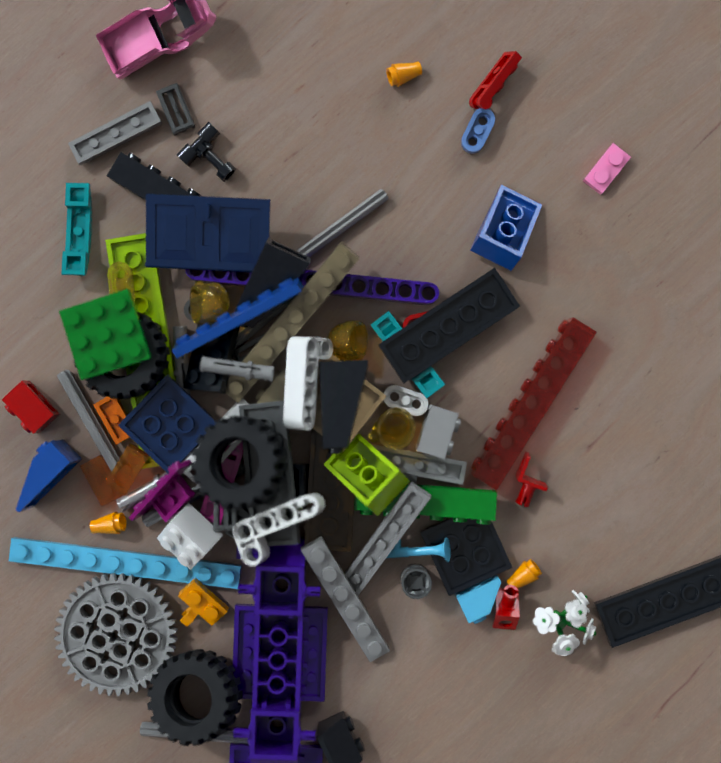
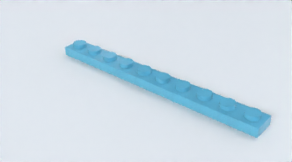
(121, 561)

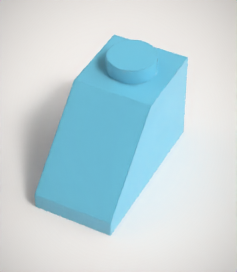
(479, 599)

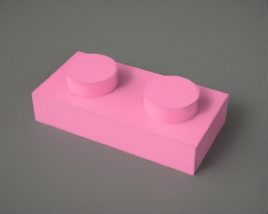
(606, 168)

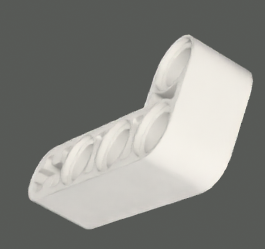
(302, 379)
(279, 520)

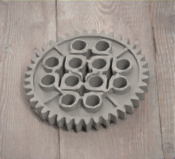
(101, 597)

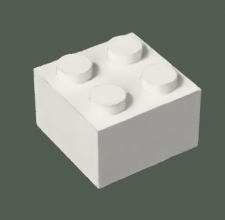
(189, 536)

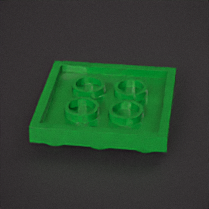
(105, 334)

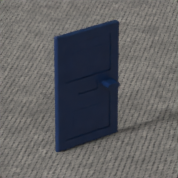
(205, 232)

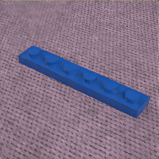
(229, 321)

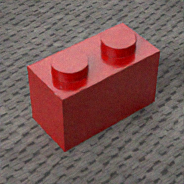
(30, 407)

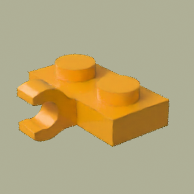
(201, 602)

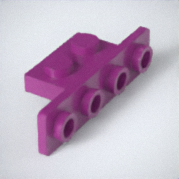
(169, 495)

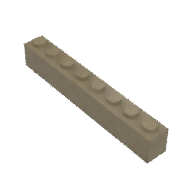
(295, 316)

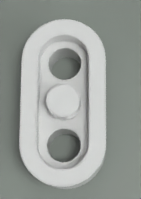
(405, 400)

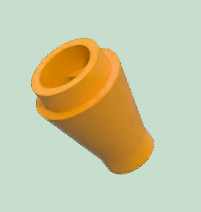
(403, 72)
(109, 524)
(525, 574)

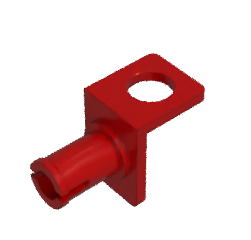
(529, 484)
(507, 608)

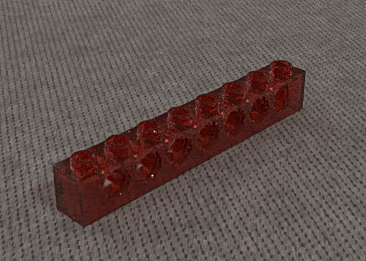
(581, 337)

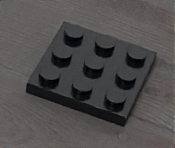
(474, 553)

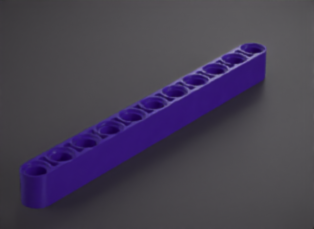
(346, 290)

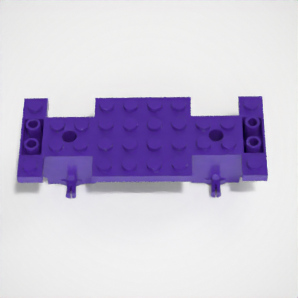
(279, 659)

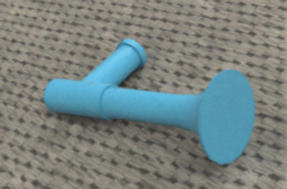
(441, 550)

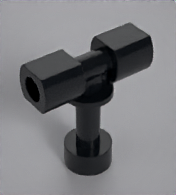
(202, 148)

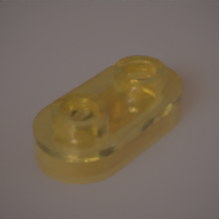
(117, 284)

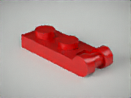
(494, 80)

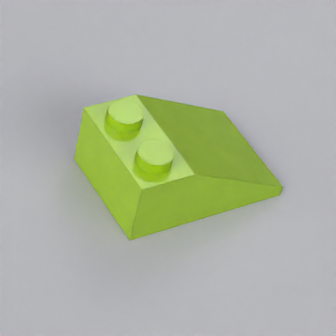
(367, 474)

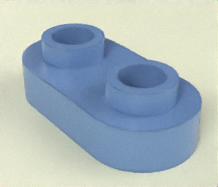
(477, 131)

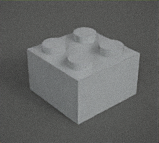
(437, 432)

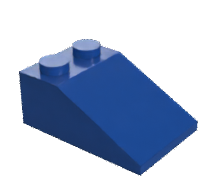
(506, 228)
(46, 471)

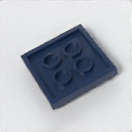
(167, 423)

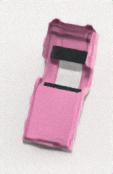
(139, 39)

